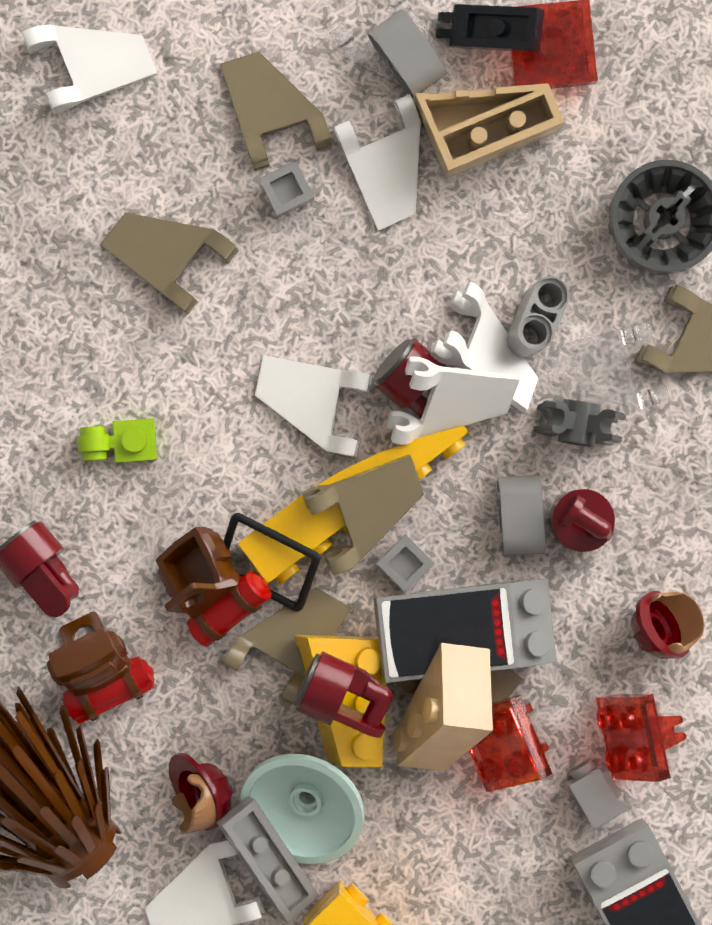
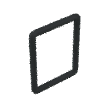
(238, 517)

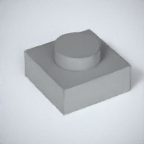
(286, 189)
(405, 563)

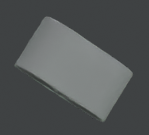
(407, 53)
(538, 317)
(521, 515)

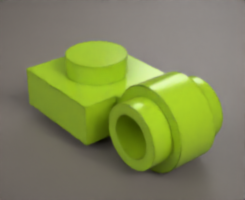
(131, 441)

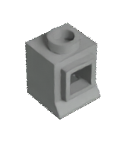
(596, 793)

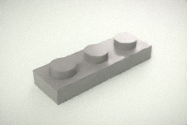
(267, 859)

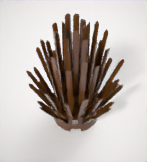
(60, 825)

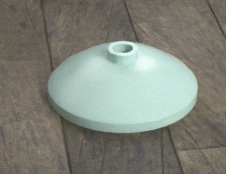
(311, 826)

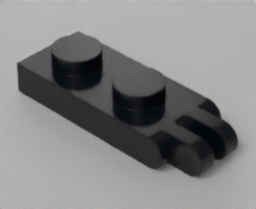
(493, 27)

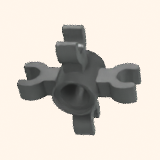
(579, 423)

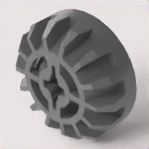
(689, 189)

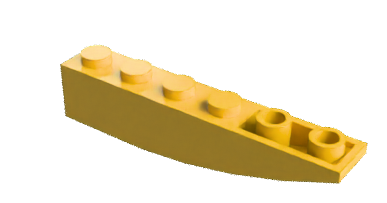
(295, 521)

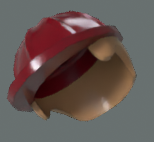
(667, 624)
(200, 793)

